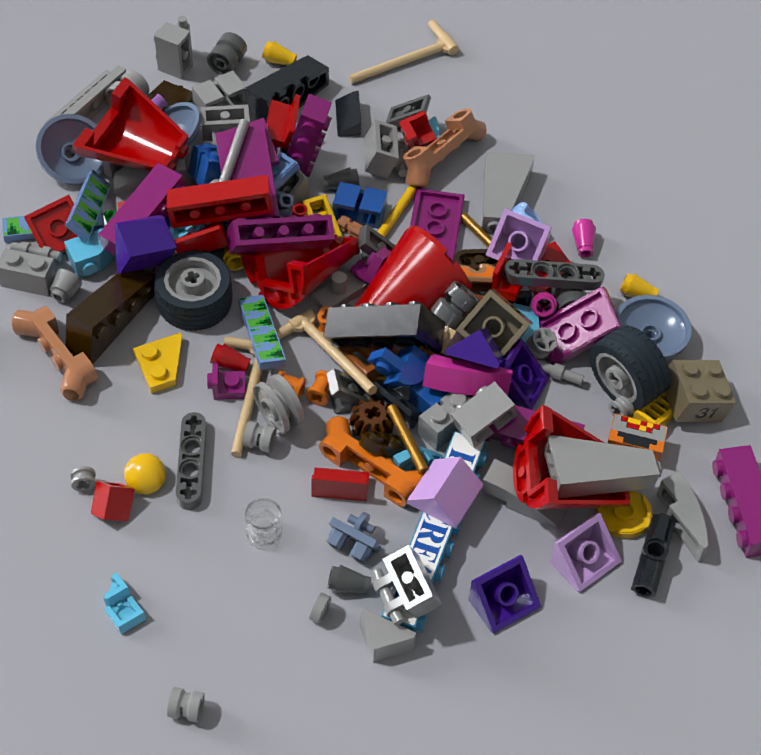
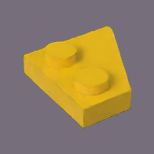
(160, 362)

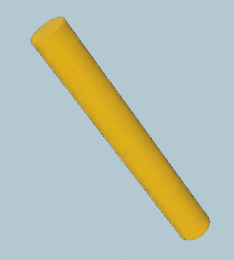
(397, 211)

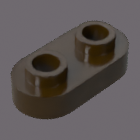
(474, 257)
(381, 444)

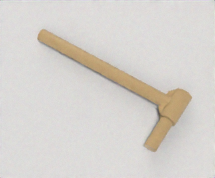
(444, 44)
(306, 322)
(249, 400)

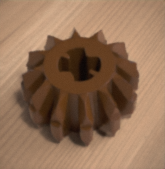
(369, 417)

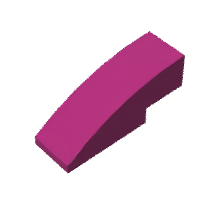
(463, 375)

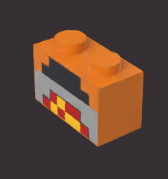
(638, 434)

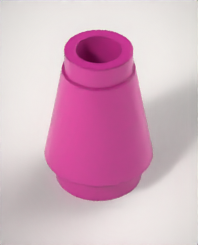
(584, 236)
(544, 309)

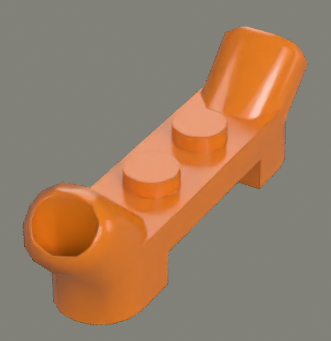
(340, 446)

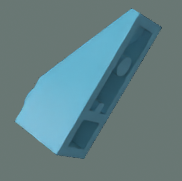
(87, 256)

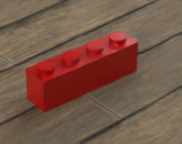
(219, 201)

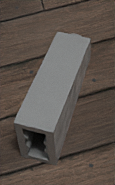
(504, 185)
(598, 467)

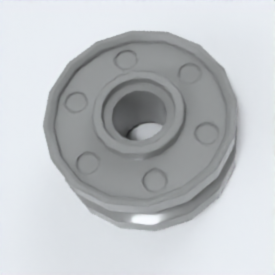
(279, 403)

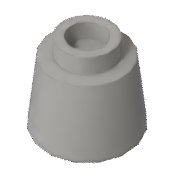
(65, 285)

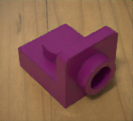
(367, 270)
(226, 384)

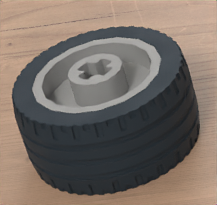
(193, 290)
(630, 366)

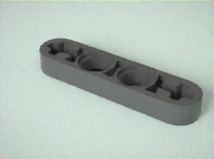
(553, 270)
(193, 460)

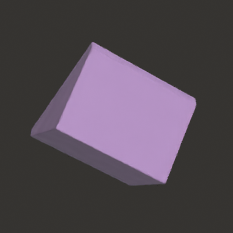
(525, 234)
(446, 490)
(585, 553)

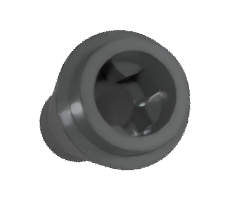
(346, 176)
(348, 581)

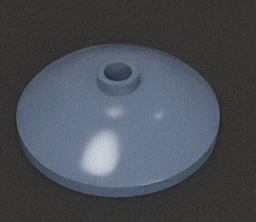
(187, 117)
(55, 140)
(660, 320)

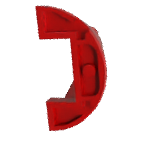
(133, 133)
(414, 272)
(294, 274)
(531, 471)

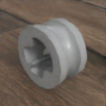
(621, 406)
(83, 478)

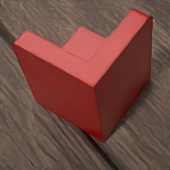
(417, 130)
(112, 501)

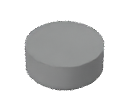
(320, 608)

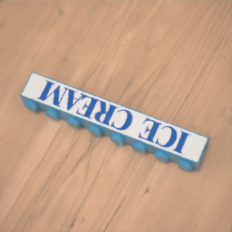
(434, 537)

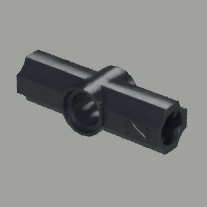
(649, 567)

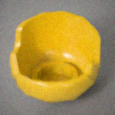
(145, 473)

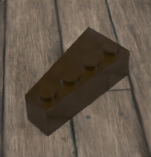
(107, 312)

